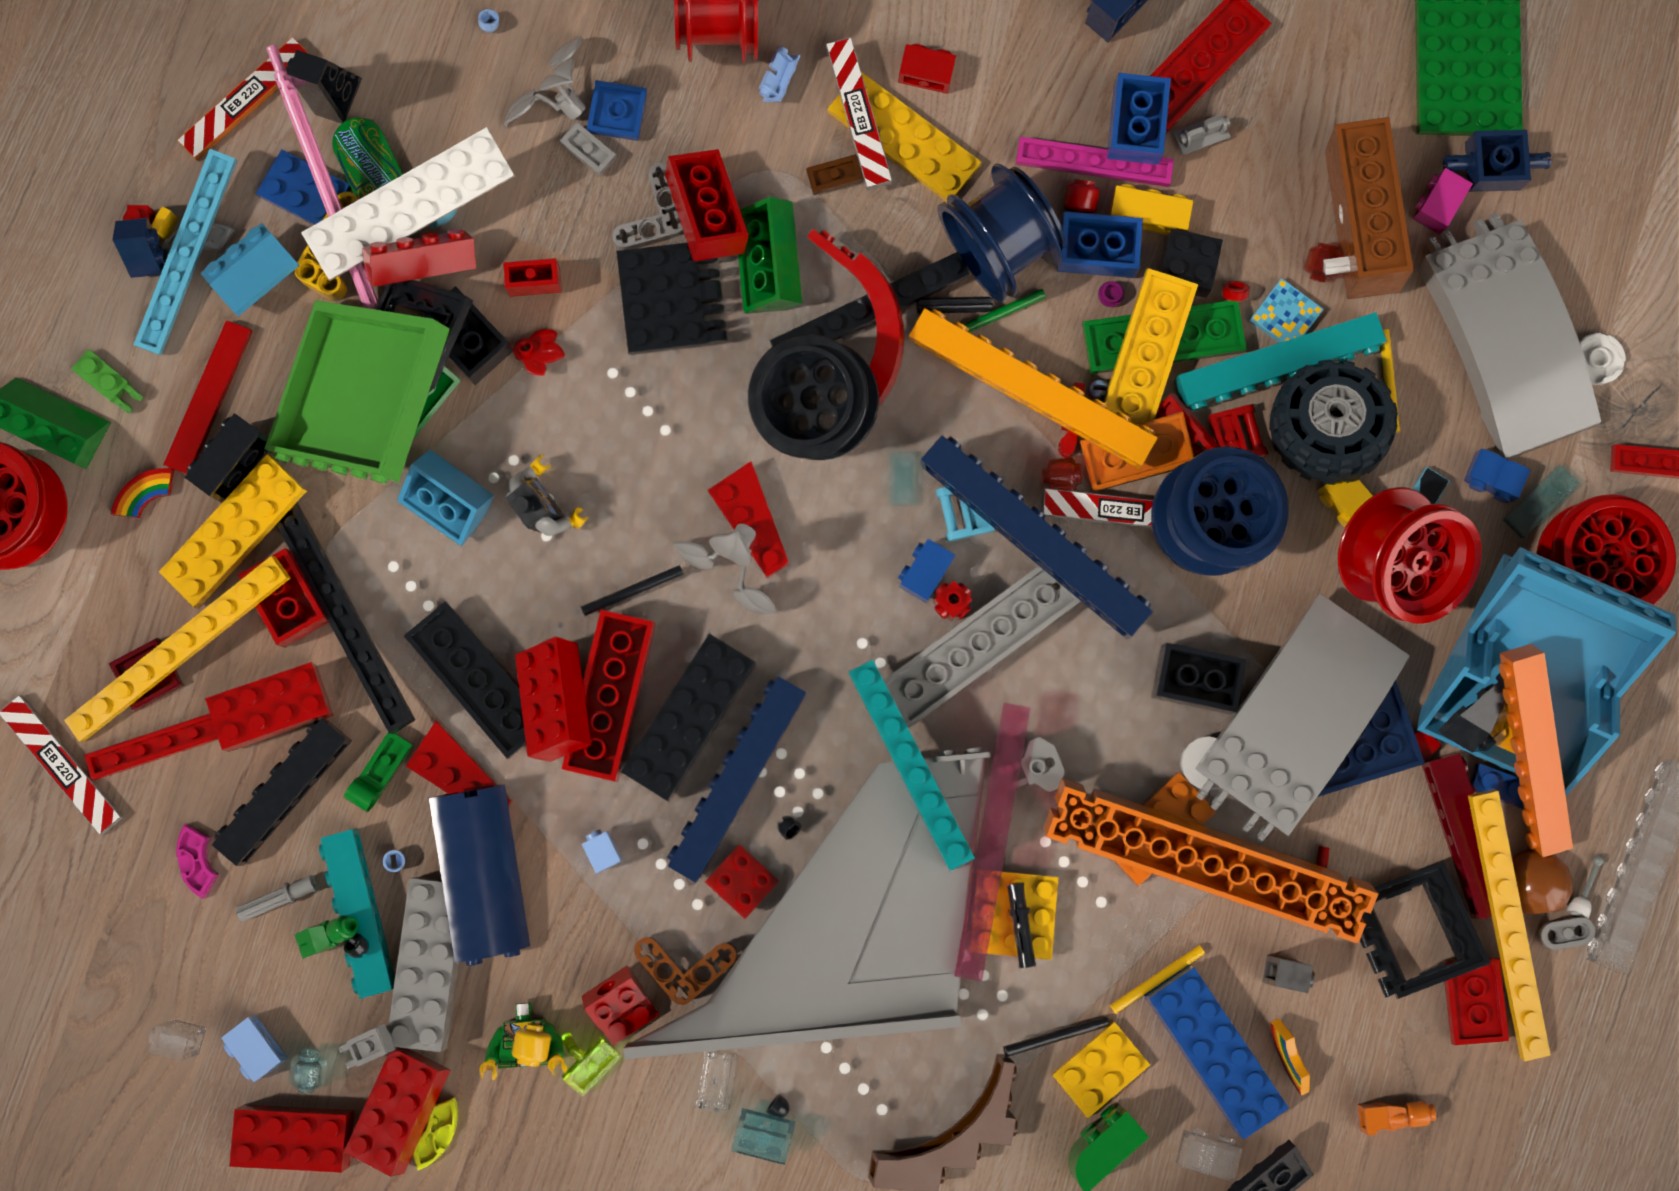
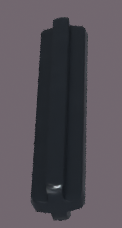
(955, 304)

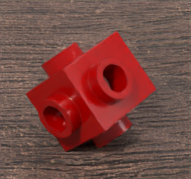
(945, 608)

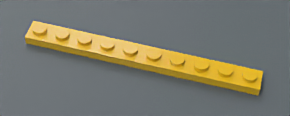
(177, 649)
(1509, 925)

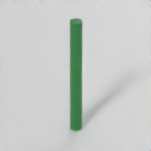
(1005, 310)

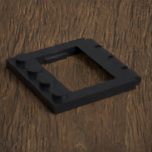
(432, 301)
(1453, 920)

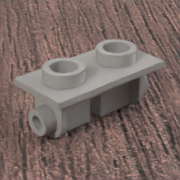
(1202, 134)

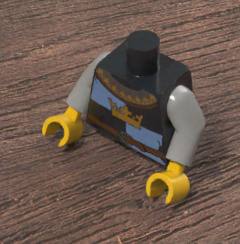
(535, 504)

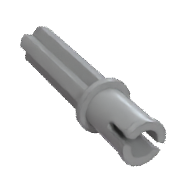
(274, 899)

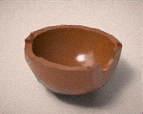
(1542, 882)

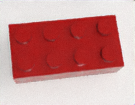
(706, 205)
(552, 699)
(269, 707)
(397, 1111)
(291, 1138)

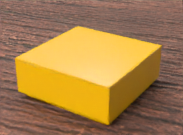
(164, 222)

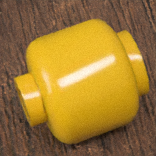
(531, 1045)

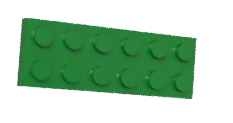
(1208, 333)

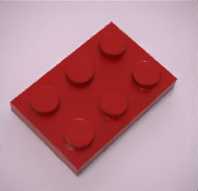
(1477, 1006)

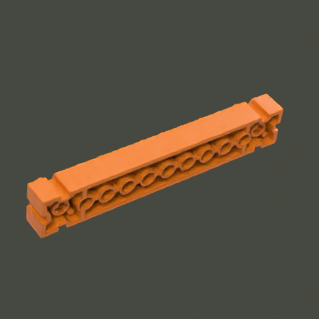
(1210, 860)

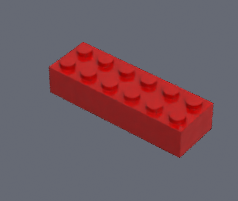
(612, 692)

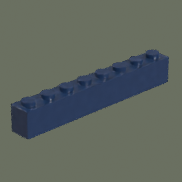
(736, 780)

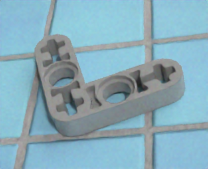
(660, 221)

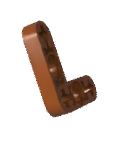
(689, 978)

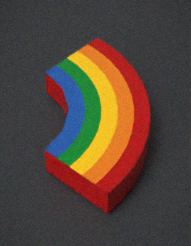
(142, 491)

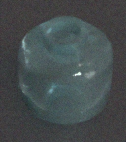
(308, 1070)

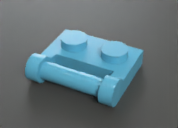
(973, 523)

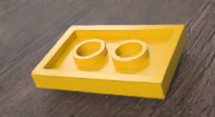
(1100, 1069)

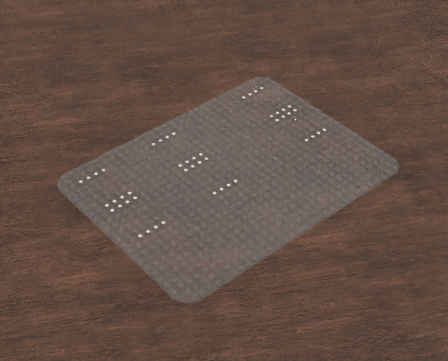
(638, 452)

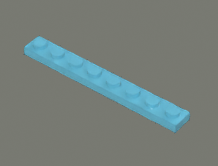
(185, 252)

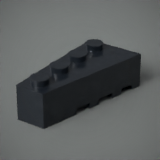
(323, 85)

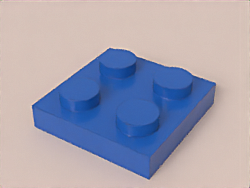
(617, 110)

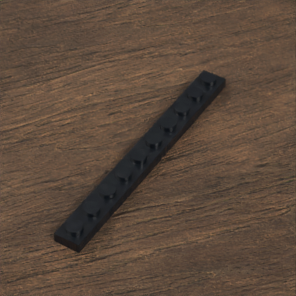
(345, 621)

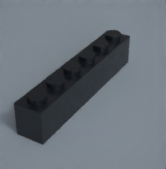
(281, 792)

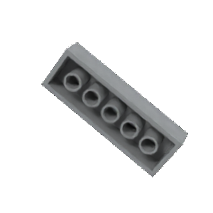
(424, 971)

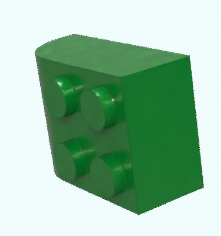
(1104, 1146)

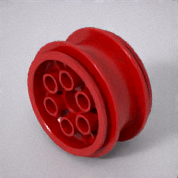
(1636, 533)

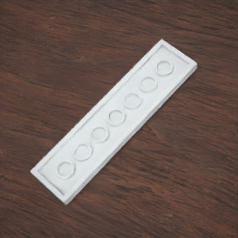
(409, 202)

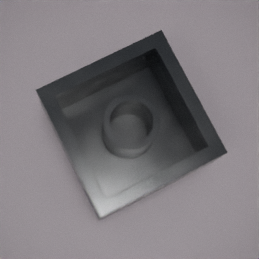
(1191, 259)

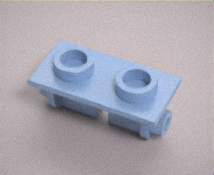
(775, 85)

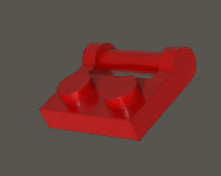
(1228, 431)

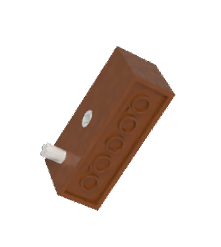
(1367, 209)

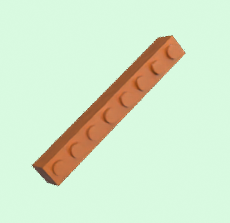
(1536, 749)

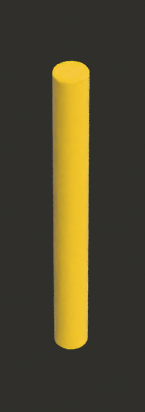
(1388, 370)
(1157, 979)

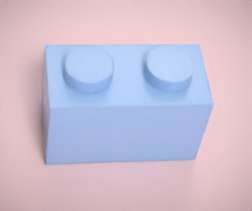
(253, 1048)

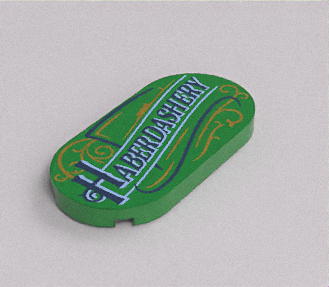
(364, 156)

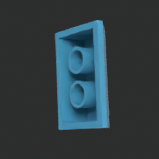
(249, 269)
(444, 497)

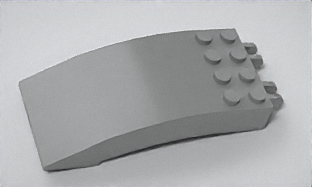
(1511, 335)
(1301, 717)

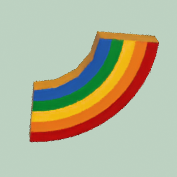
(1289, 1056)

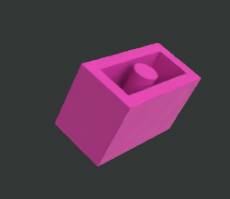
(1441, 201)

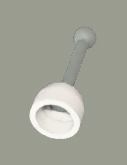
(1580, 905)

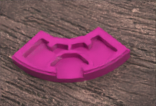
(193, 861)

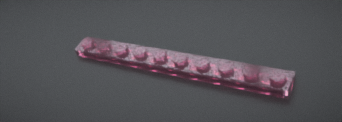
(992, 842)

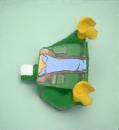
(501, 1044)

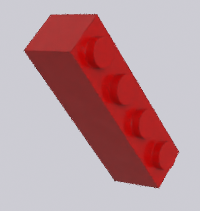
(419, 257)

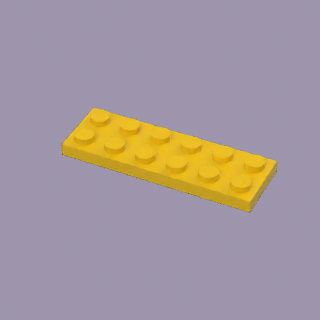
(915, 143)
(1149, 345)
(232, 531)

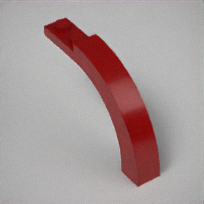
(888, 315)

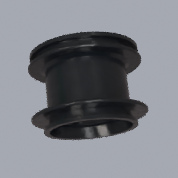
(775, 379)

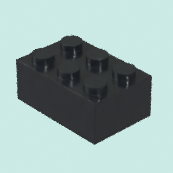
(478, 345)
(227, 458)
(1198, 678)

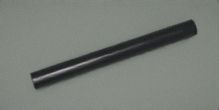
(632, 590)
(1055, 1036)

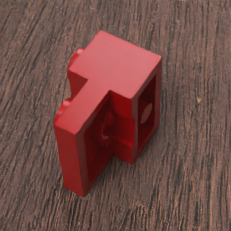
(619, 1005)

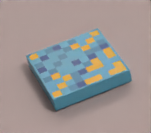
(1286, 313)

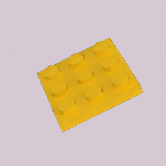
(1042, 899)

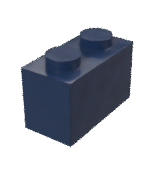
(139, 247)

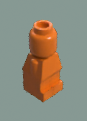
(1394, 1116)

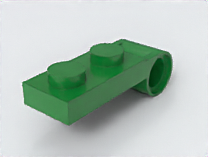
(378, 772)

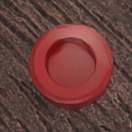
(1235, 291)

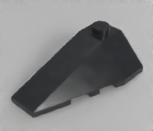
(1481, 721)

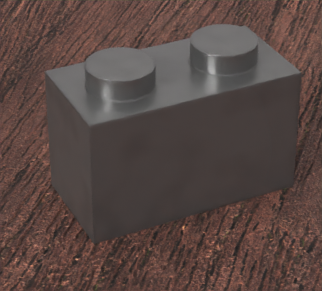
(1288, 974)

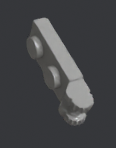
(368, 1046)

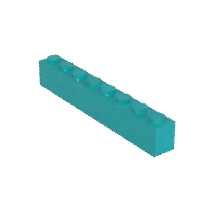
(1279, 361)
(911, 765)

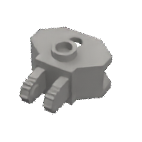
(1034, 768)

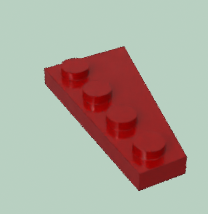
(743, 502)
(447, 764)

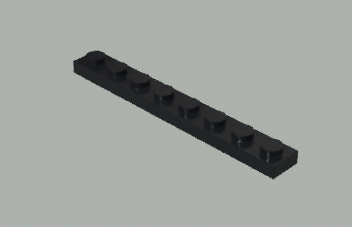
(907, 290)

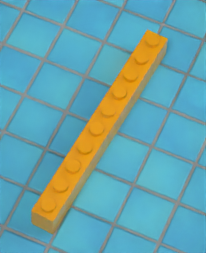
(1032, 388)

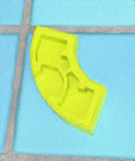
(437, 1134)

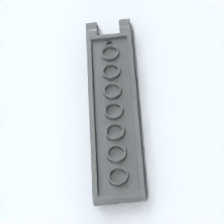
(977, 644)

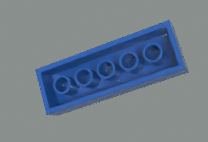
(1216, 1052)

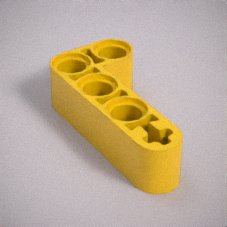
(307, 261)

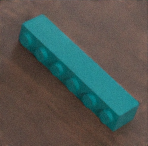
(355, 897)

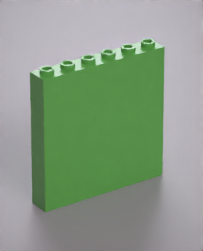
(357, 391)

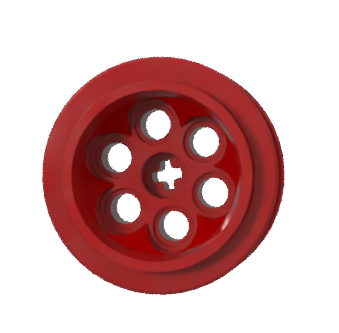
(717, 24)
(45, 512)
(1409, 555)

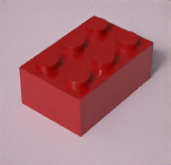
(291, 609)

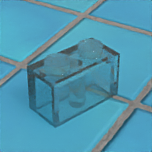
(763, 1136)

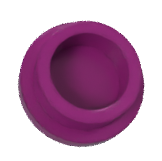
(1111, 294)

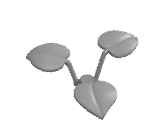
(561, 75)
(735, 548)

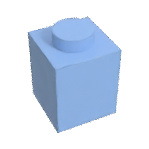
(601, 850)

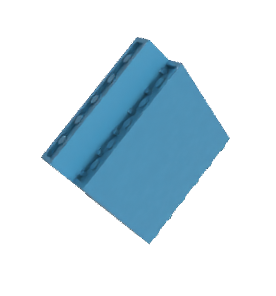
(1592, 647)

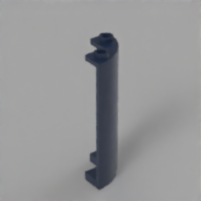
(479, 874)

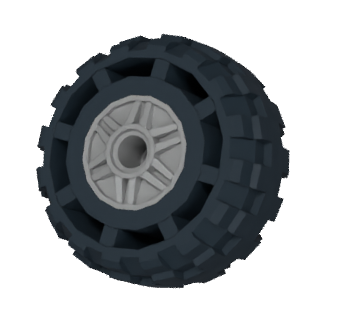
(1333, 422)

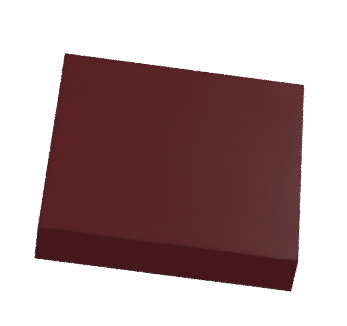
(163, 688)

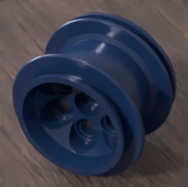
(1003, 230)
(1251, 483)

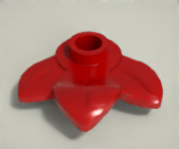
(541, 351)

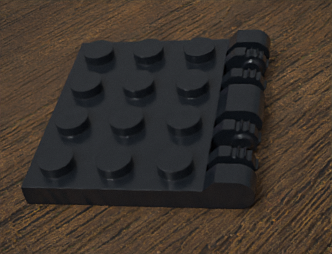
(666, 299)

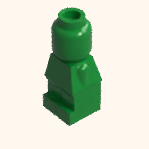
(326, 935)

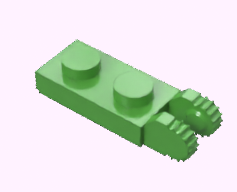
(105, 379)

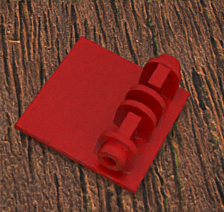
(741, 881)

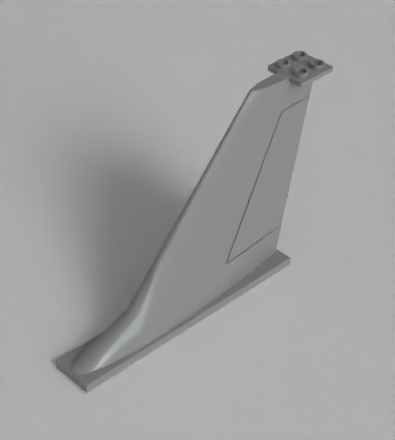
(858, 936)

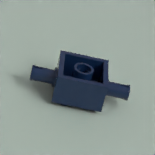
(1497, 160)

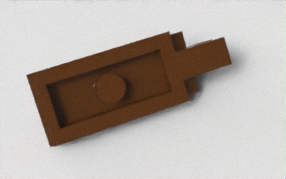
(834, 174)

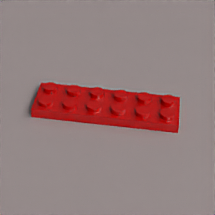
(1209, 54)

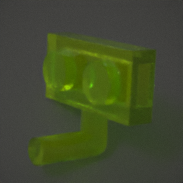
(589, 1065)

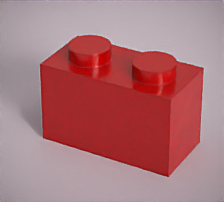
(927, 68)
(532, 277)

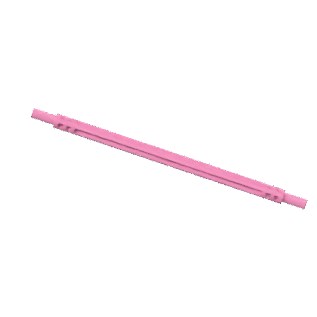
(316, 164)

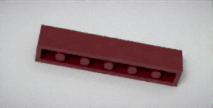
(1450, 792)

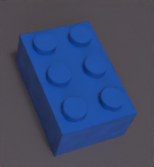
(1138, 118)
(1101, 244)

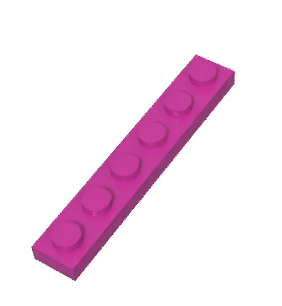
(1090, 162)

